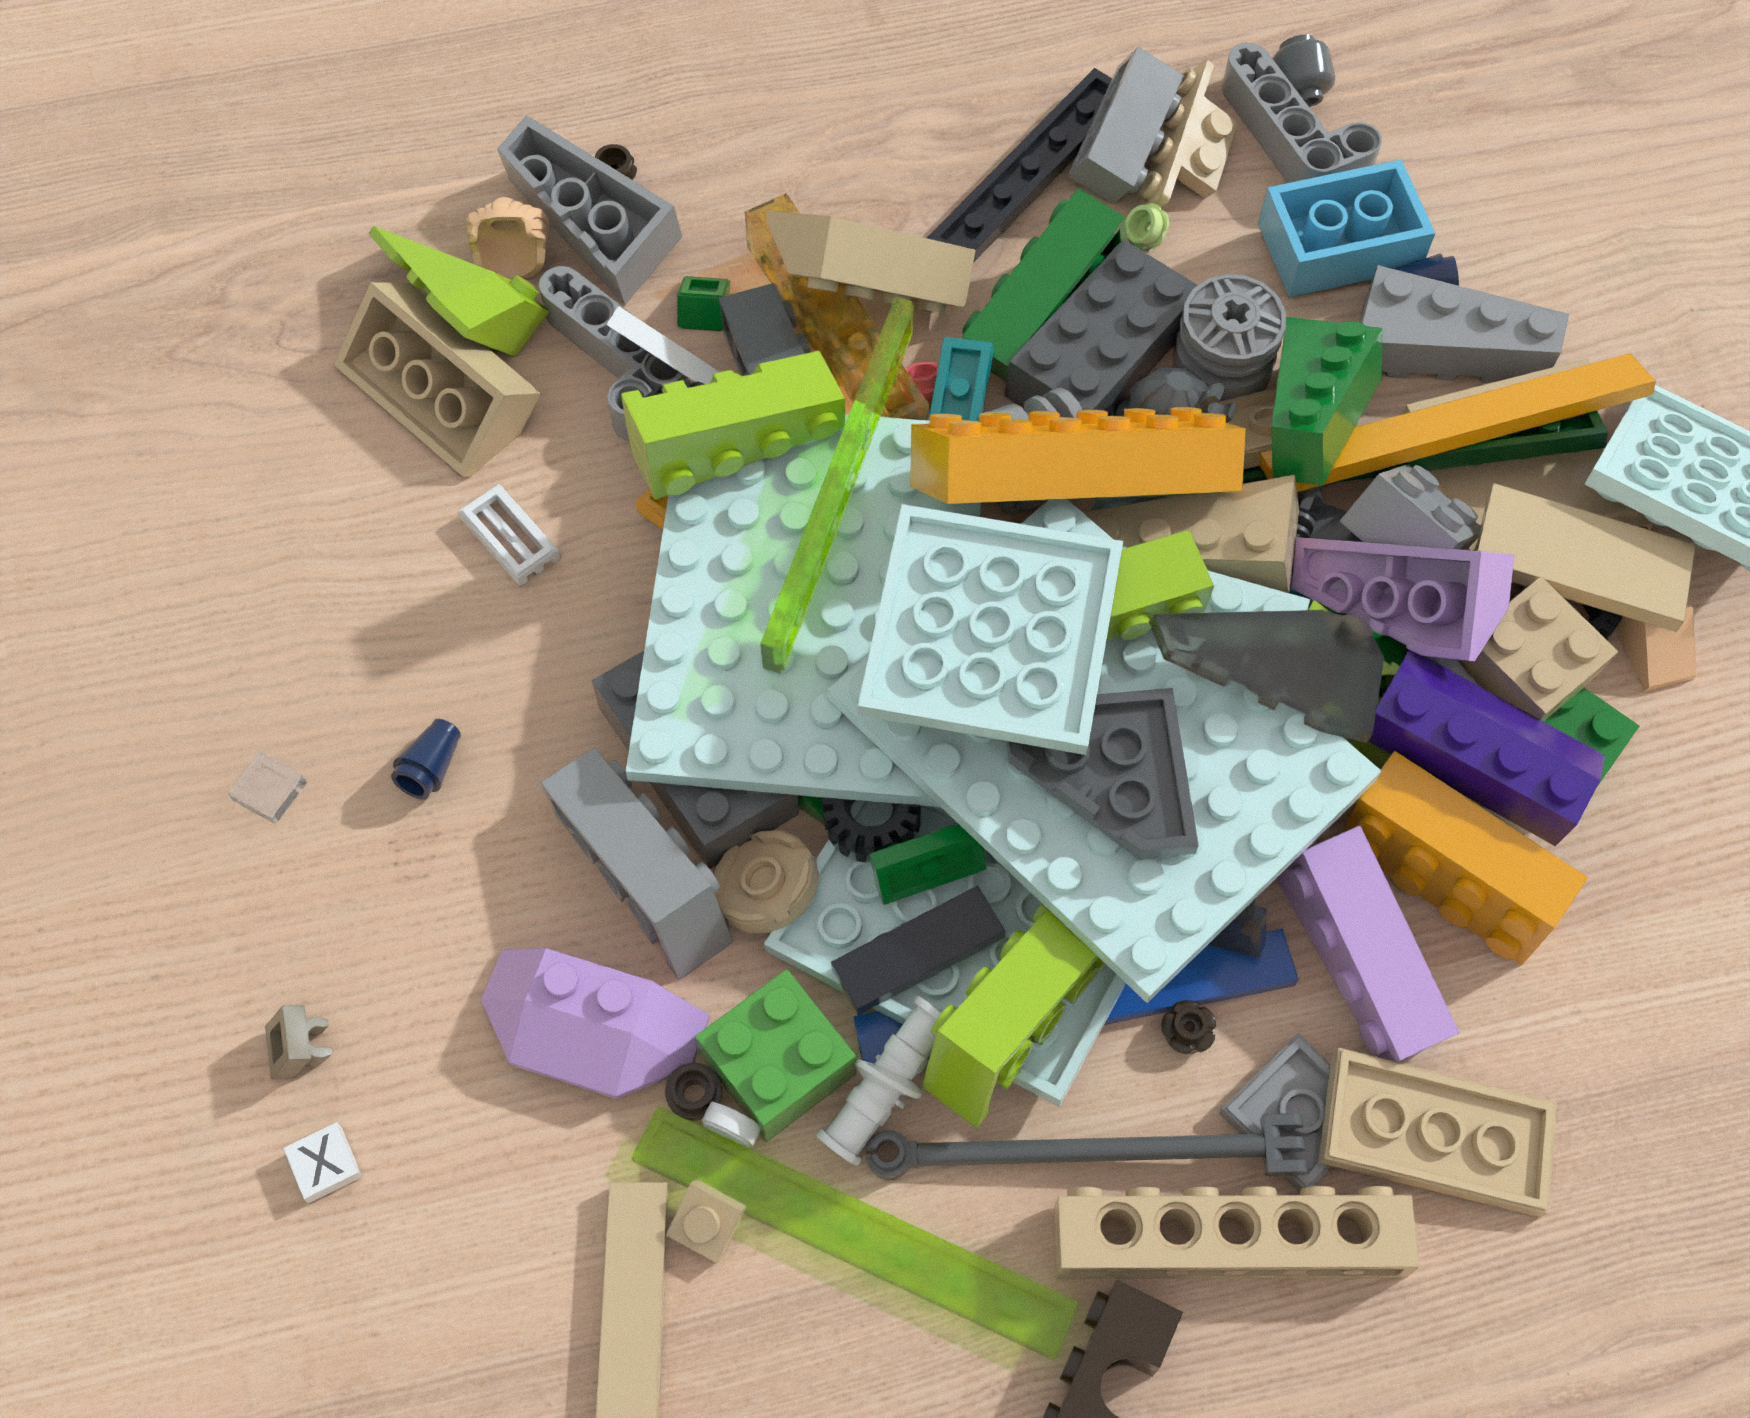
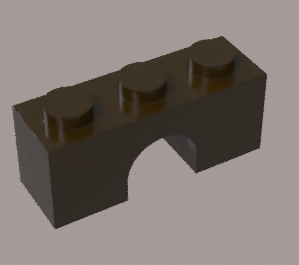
(1126, 1332)

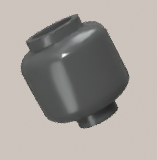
(1307, 67)

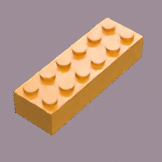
(1075, 456)

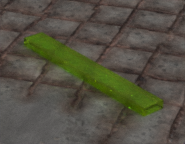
(837, 488)
(859, 1234)

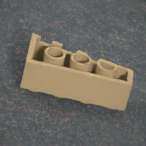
(1236, 532)

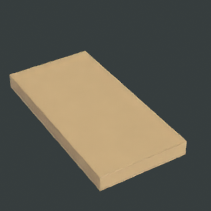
(1590, 556)
(1438, 1132)

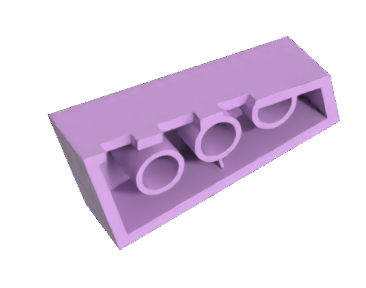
(1367, 946)

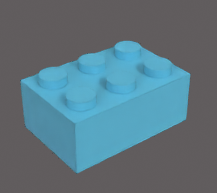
(1344, 226)

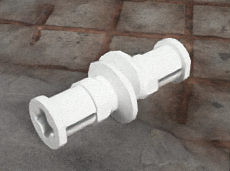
(883, 1084)

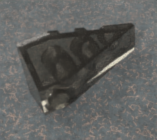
(1298, 658)

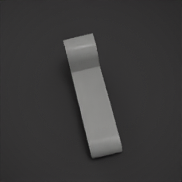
(1287, 125)
(575, 312)

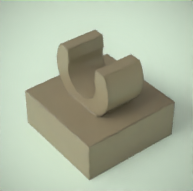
(289, 1041)

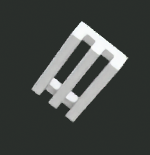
(532, 562)

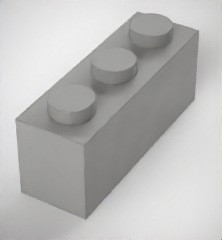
(1127, 126)

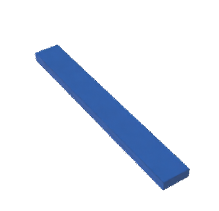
(1206, 979)

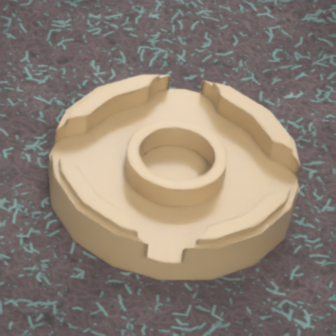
(766, 882)

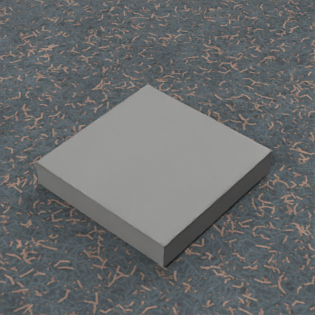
(1287, 1084)

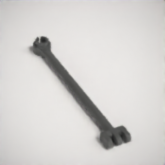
(1266, 1145)

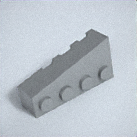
(595, 209)
(1458, 329)
(640, 859)

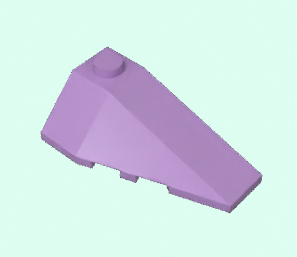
(1421, 596)

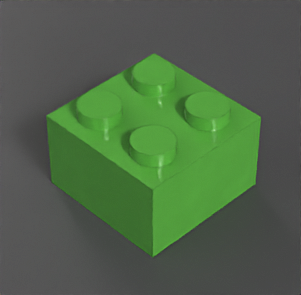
(777, 1054)

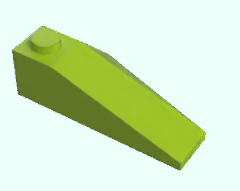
(469, 297)

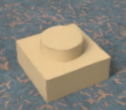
(706, 1221)

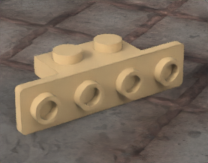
(1193, 142)

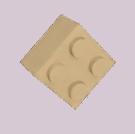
(1540, 653)

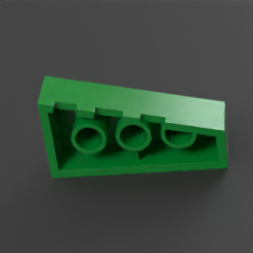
(1048, 273)
(1321, 394)

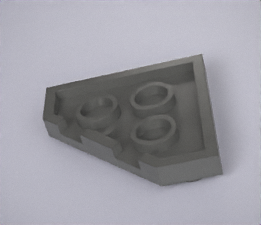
(1130, 778)

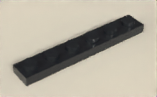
(1025, 170)

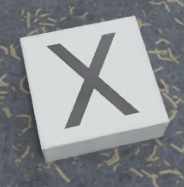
(322, 1162)

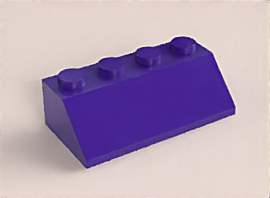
(1487, 748)

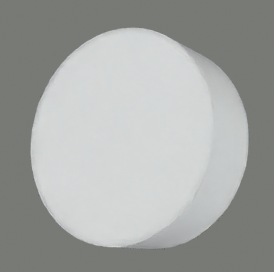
(731, 1124)

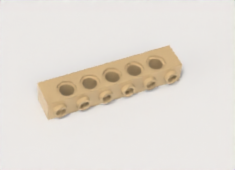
(1385, 1221)

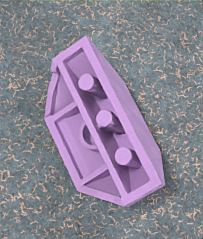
(588, 1022)

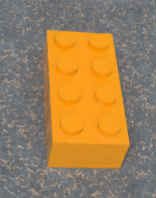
(1464, 860)

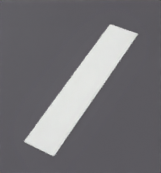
(661, 346)

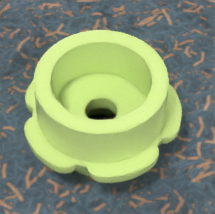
(1147, 226)

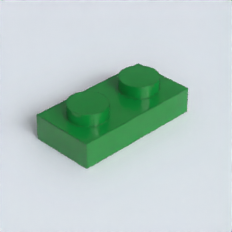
(926, 863)

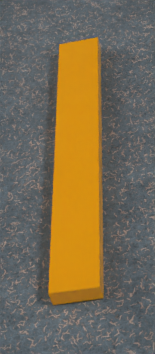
(1486, 416)

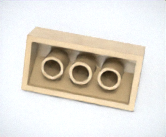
(872, 260)
(433, 378)

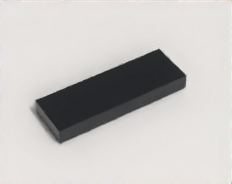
(917, 950)

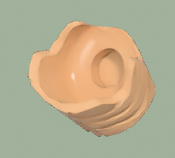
(508, 238)

